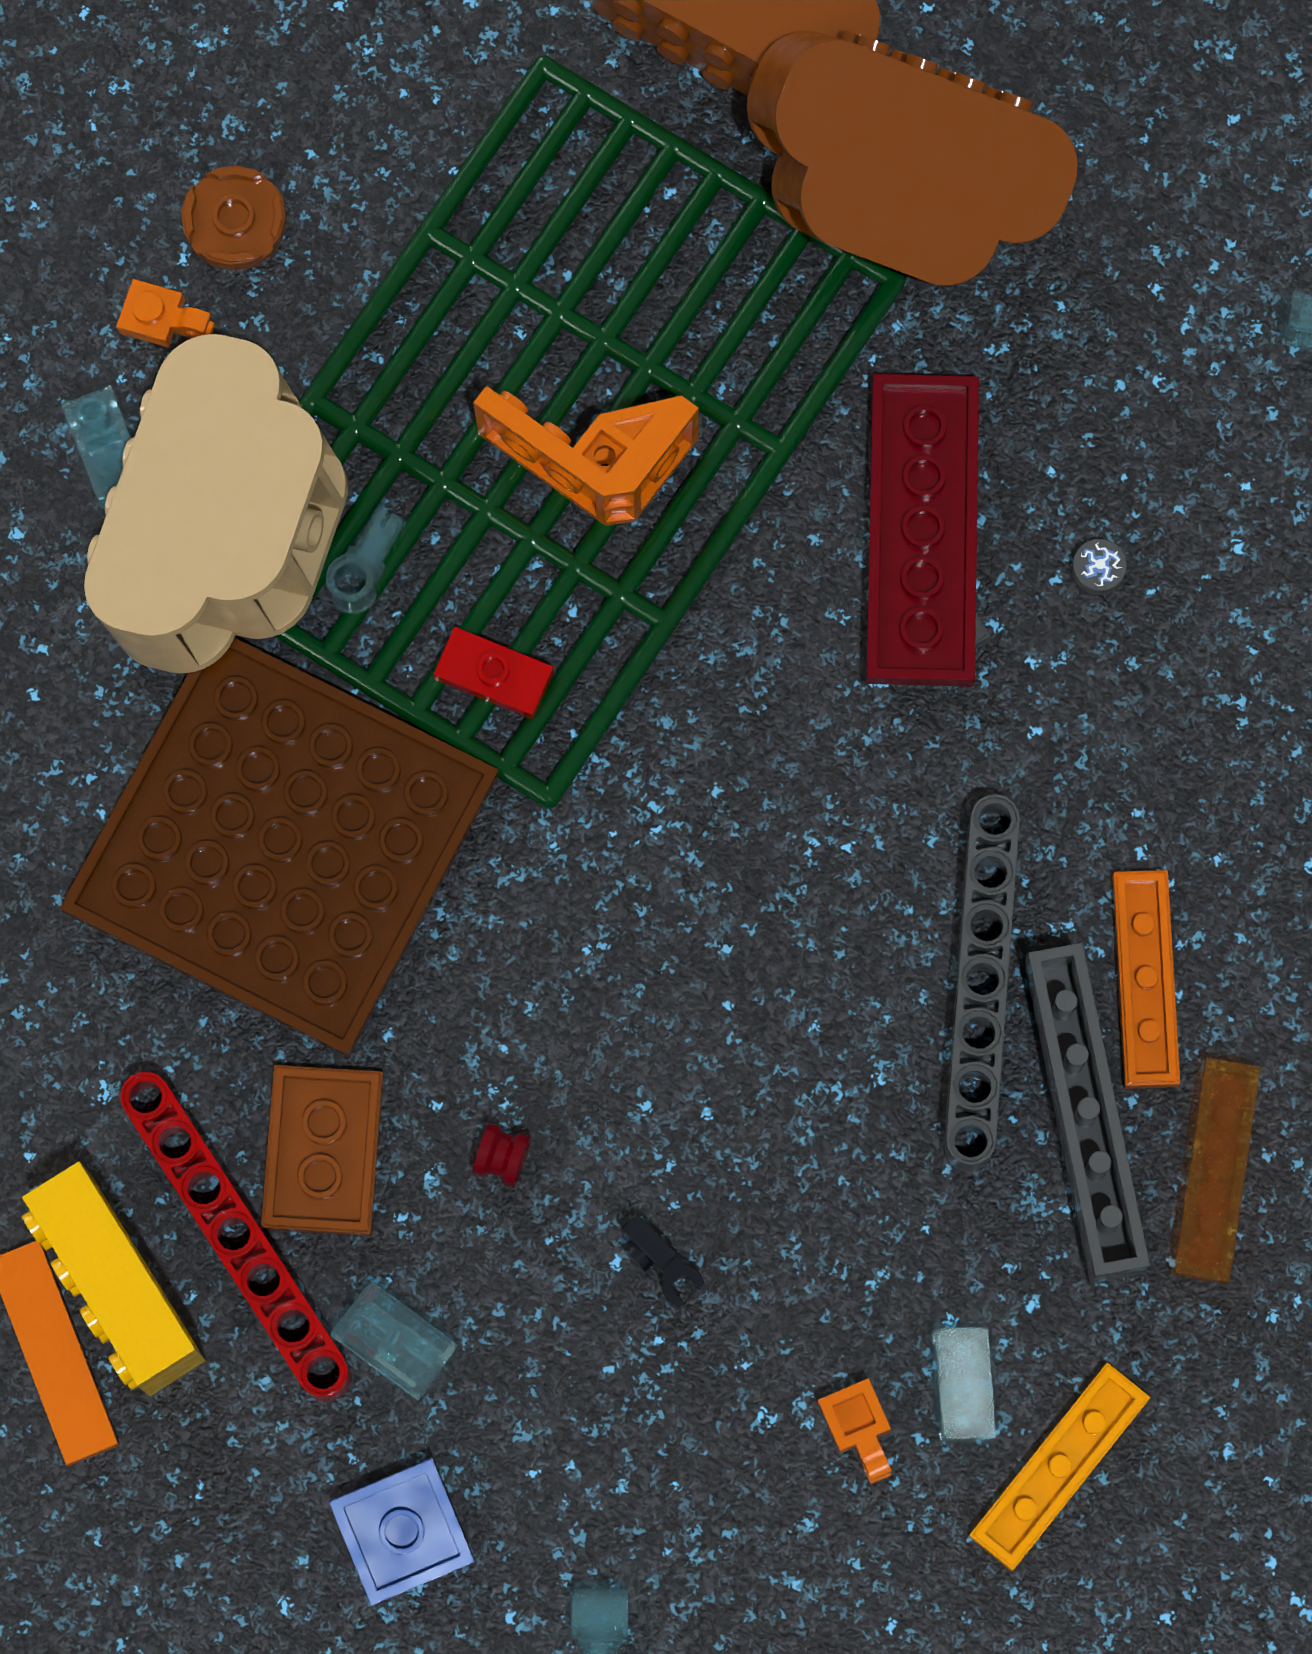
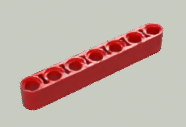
(216, 1217)

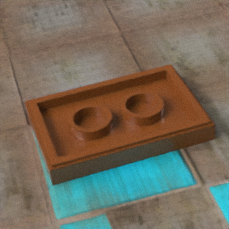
(322, 1150)

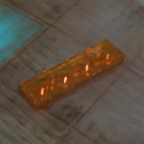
(1216, 1171)

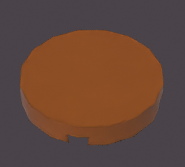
(234, 218)

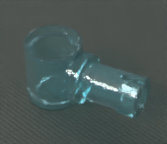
(365, 561)
(599, 1619)

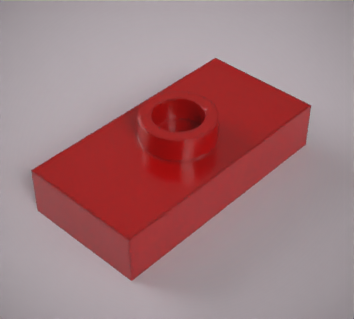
(493, 673)

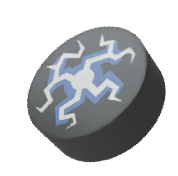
(1099, 567)

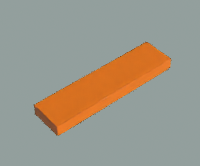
(1146, 979)
(54, 1354)

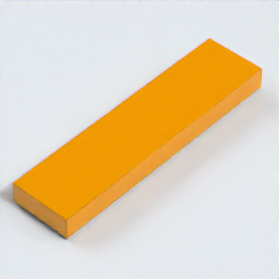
(1059, 1467)

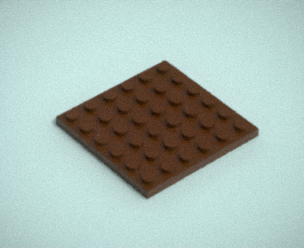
(281, 843)

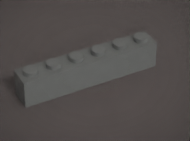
(1086, 1113)

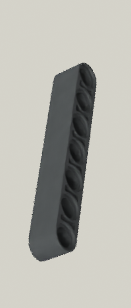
(988, 957)

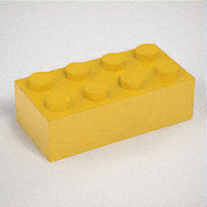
(113, 1278)

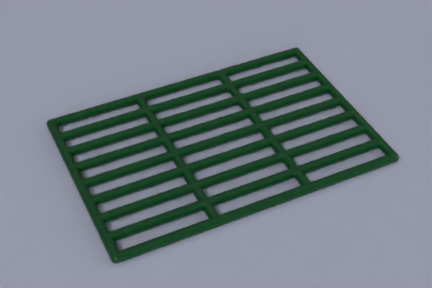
(602, 341)

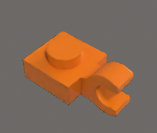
(158, 313)
(857, 1422)

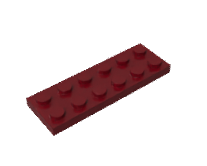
(923, 530)

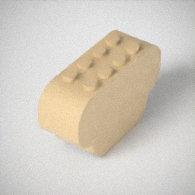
(215, 510)

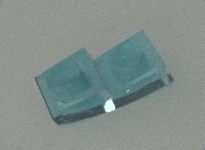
(99, 438)

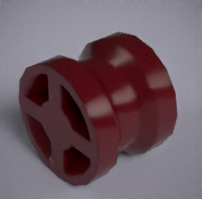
(501, 1154)

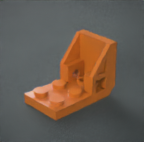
(614, 463)

